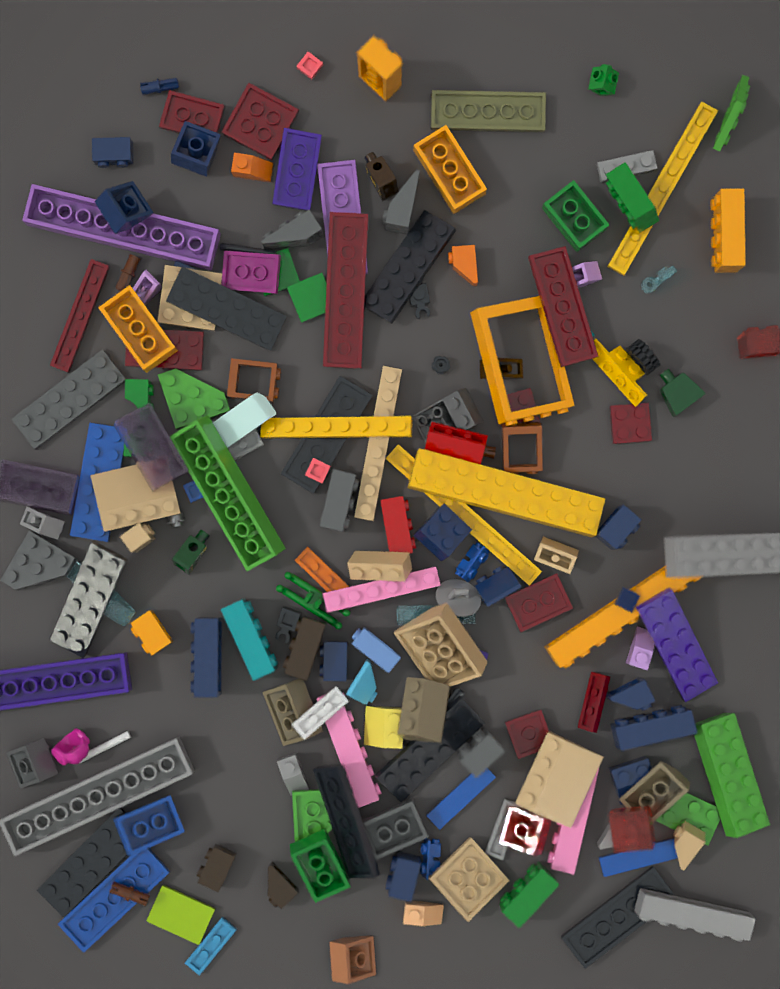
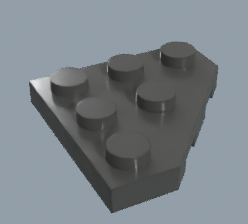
(37, 563)

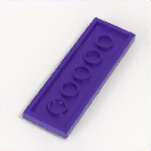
(677, 644)

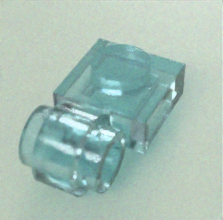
(664, 274)

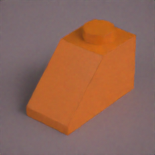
(251, 167)
(464, 262)

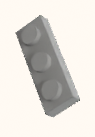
(638, 164)

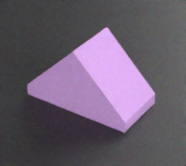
(147, 287)

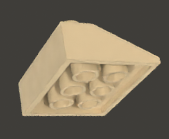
(128, 500)
(441, 647)
(559, 779)

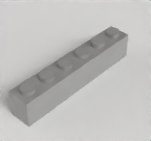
(694, 914)

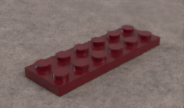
(563, 306)

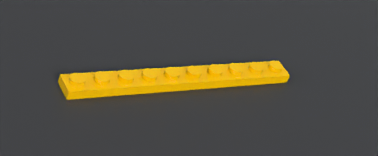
(665, 183)
(480, 528)

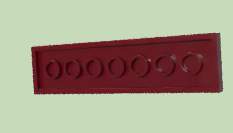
(345, 290)

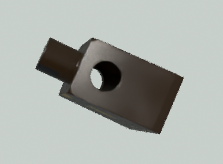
(381, 176)

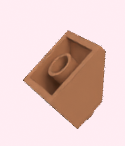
(352, 959)

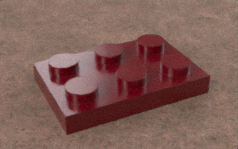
(187, 108)
(538, 602)

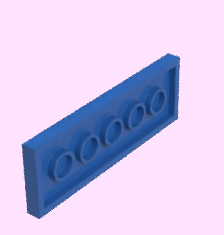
(102, 453)
(103, 909)

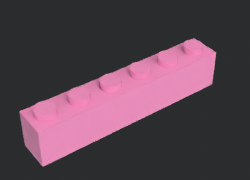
(380, 590)
(352, 756)
(568, 840)

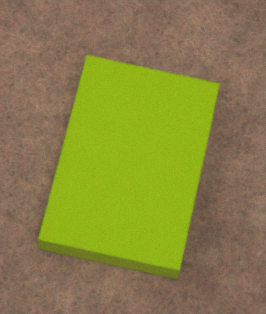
(180, 914)

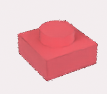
(309, 65)
(317, 470)

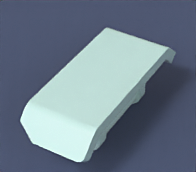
(244, 418)

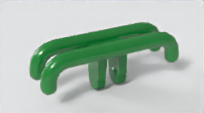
(311, 601)

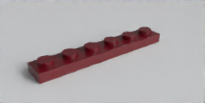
(79, 315)

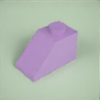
(586, 273)
(641, 649)

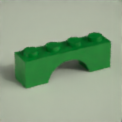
(139, 392)

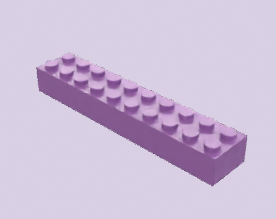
(154, 236)

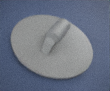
(460, 596)

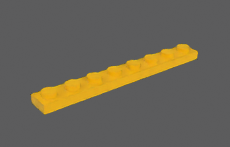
(337, 427)

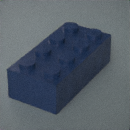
(207, 656)
(653, 728)

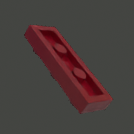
(594, 702)

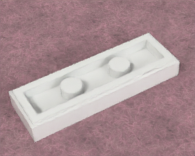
(320, 712)

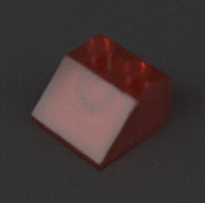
(525, 831)

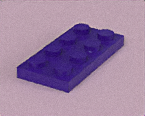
(296, 169)

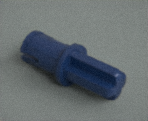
(159, 86)

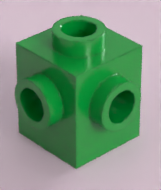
(603, 80)

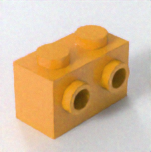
(151, 632)

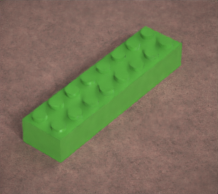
(227, 493)

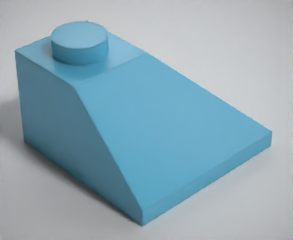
(364, 685)

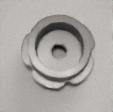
(176, 520)

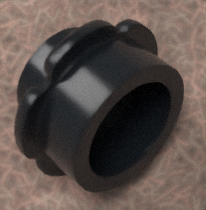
(435, 365)

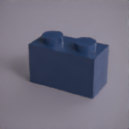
(112, 151)
(335, 661)

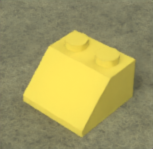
(382, 727)

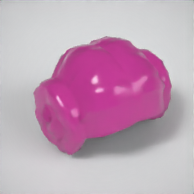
(72, 748)

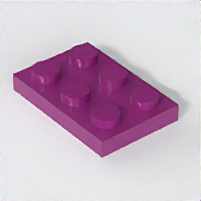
(251, 272)

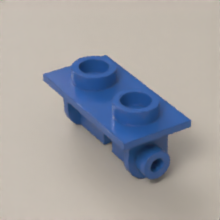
(478, 555)
(430, 850)

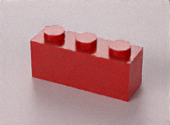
(456, 442)
(397, 525)

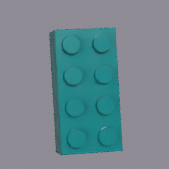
(249, 638)

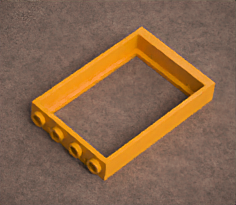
(492, 369)

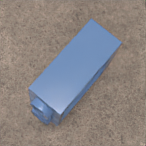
(375, 649)

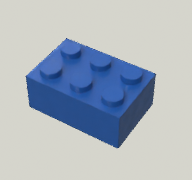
(148, 825)

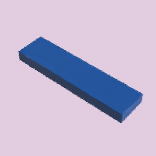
(459, 798)
(631, 860)

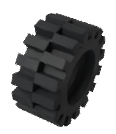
(643, 356)

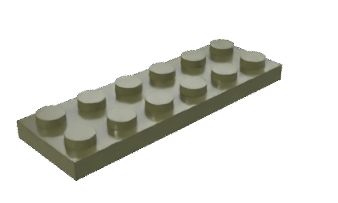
(488, 110)

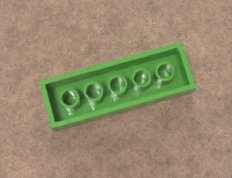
(730, 775)

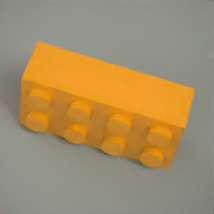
(380, 68)
(449, 169)
(728, 230)
(138, 329)

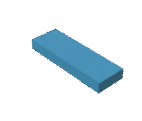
(210, 946)

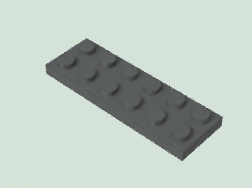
(68, 399)

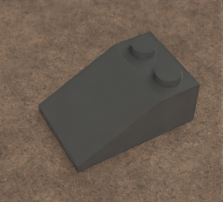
(399, 214)

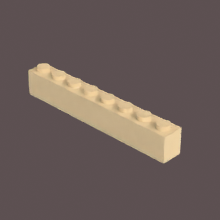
(377, 446)

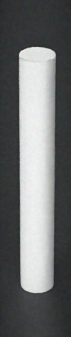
(107, 745)

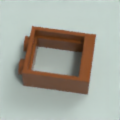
(234, 376)
(522, 428)

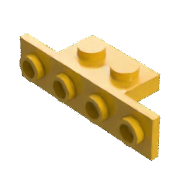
(621, 370)

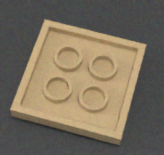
(175, 316)
(468, 879)

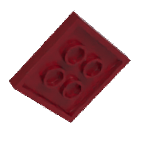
(259, 121)

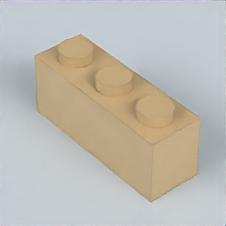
(380, 565)

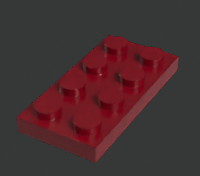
(186, 358)

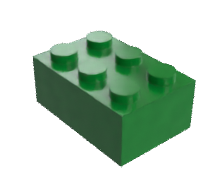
(631, 198)
(575, 216)
(319, 865)
(528, 894)

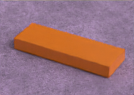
(320, 571)

